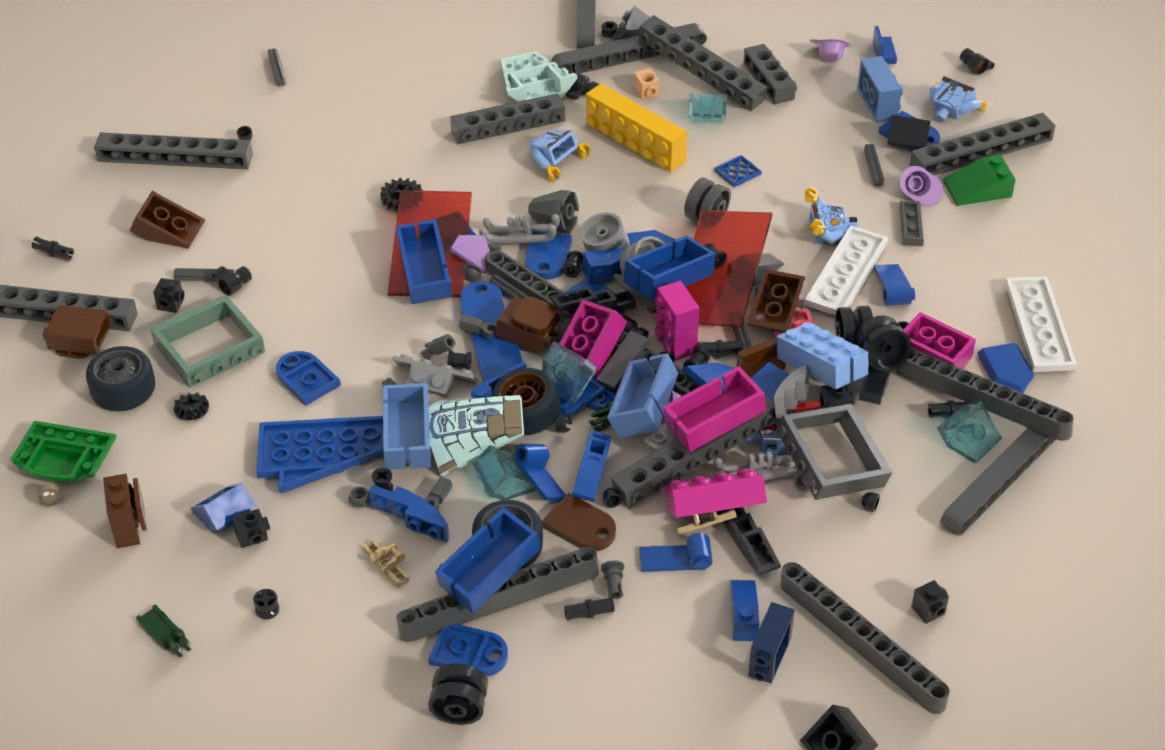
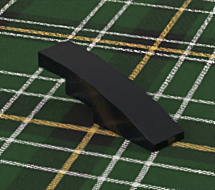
(571, 300)
(874, 385)
(751, 541)

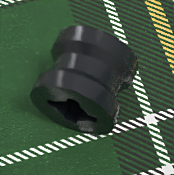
(261, 601)

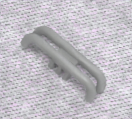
(520, 231)
(761, 465)

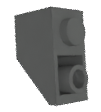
(631, 22)

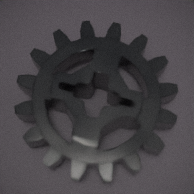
(391, 192)

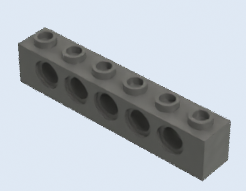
(507, 118)

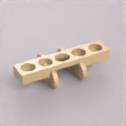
(715, 518)
(391, 564)

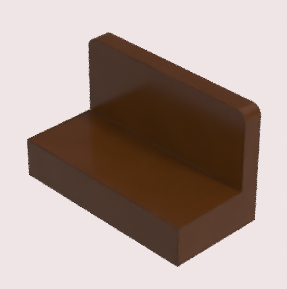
(757, 356)

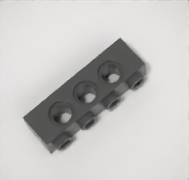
(769, 72)

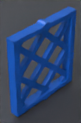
(755, 173)

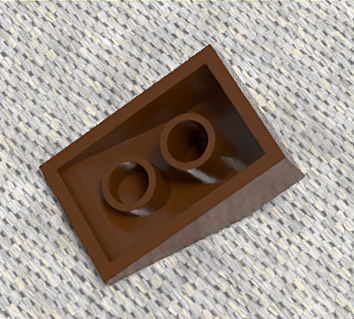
(166, 222)
(778, 300)

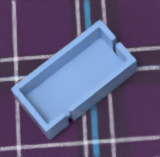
(824, 353)

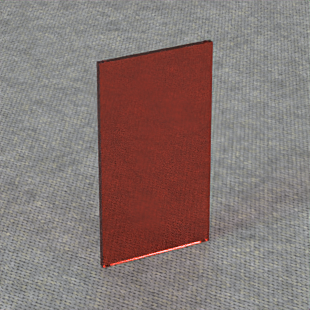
(452, 216)
(727, 292)

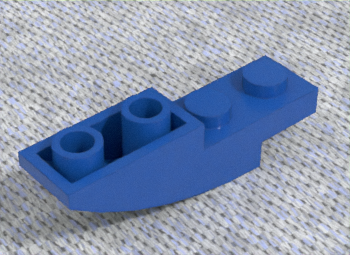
(592, 466)
(416, 511)

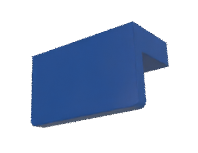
(884, 47)

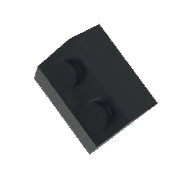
(838, 731)

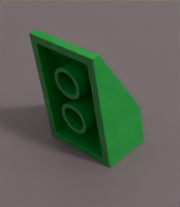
(981, 181)

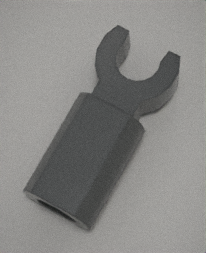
(477, 326)
(438, 346)
(439, 492)

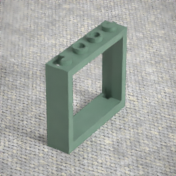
(196, 319)

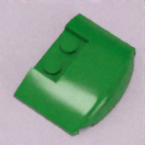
(62, 452)

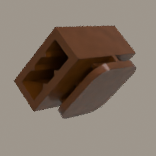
(529, 323)
(76, 331)
(124, 509)

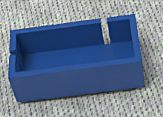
(424, 262)
(672, 262)
(488, 563)

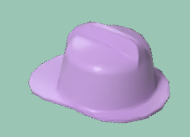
(830, 49)
(921, 185)

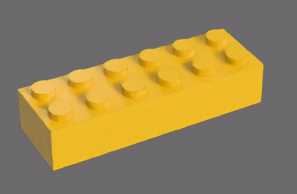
(636, 127)

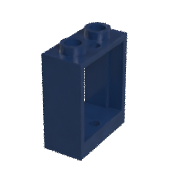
(771, 642)

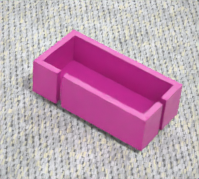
(710, 413)
(715, 494)

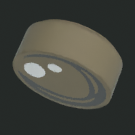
(49, 495)

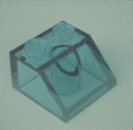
(707, 107)
(568, 371)
(970, 431)
(501, 474)

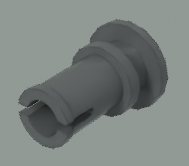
(613, 574)

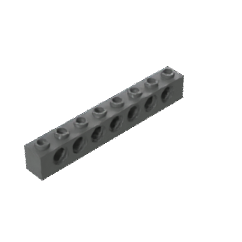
(702, 63)
(984, 143)
(173, 150)
(40, 304)
(675, 461)

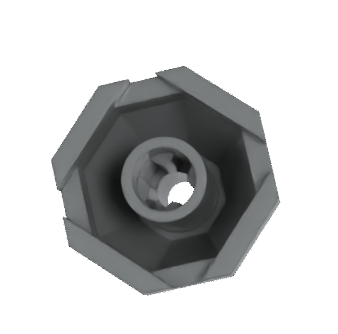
(562, 203)

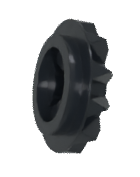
(200, 406)

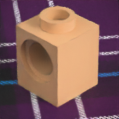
(646, 83)

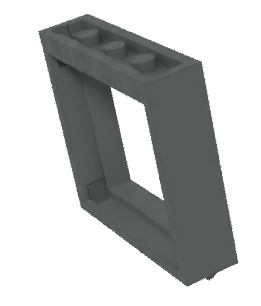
(858, 435)

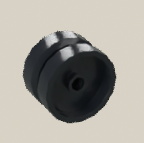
(849, 322)
(885, 342)
(458, 694)

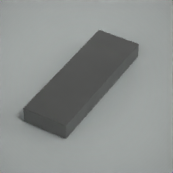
(911, 223)
(629, 350)

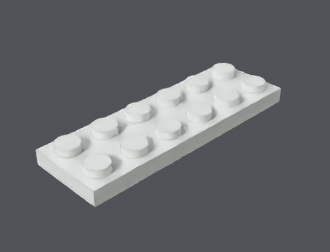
(846, 270)
(1040, 324)

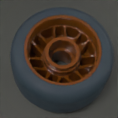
(538, 397)

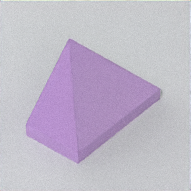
(472, 249)

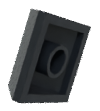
(908, 132)

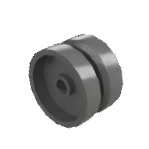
(706, 196)

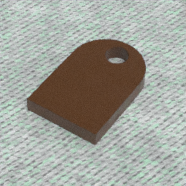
(580, 523)

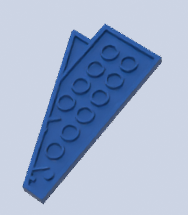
(316, 448)

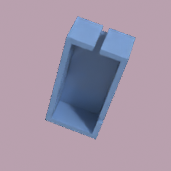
(642, 396)
(406, 426)

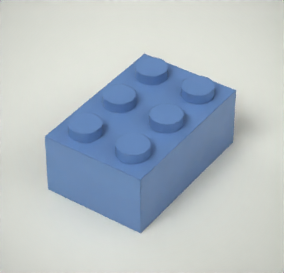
(879, 88)

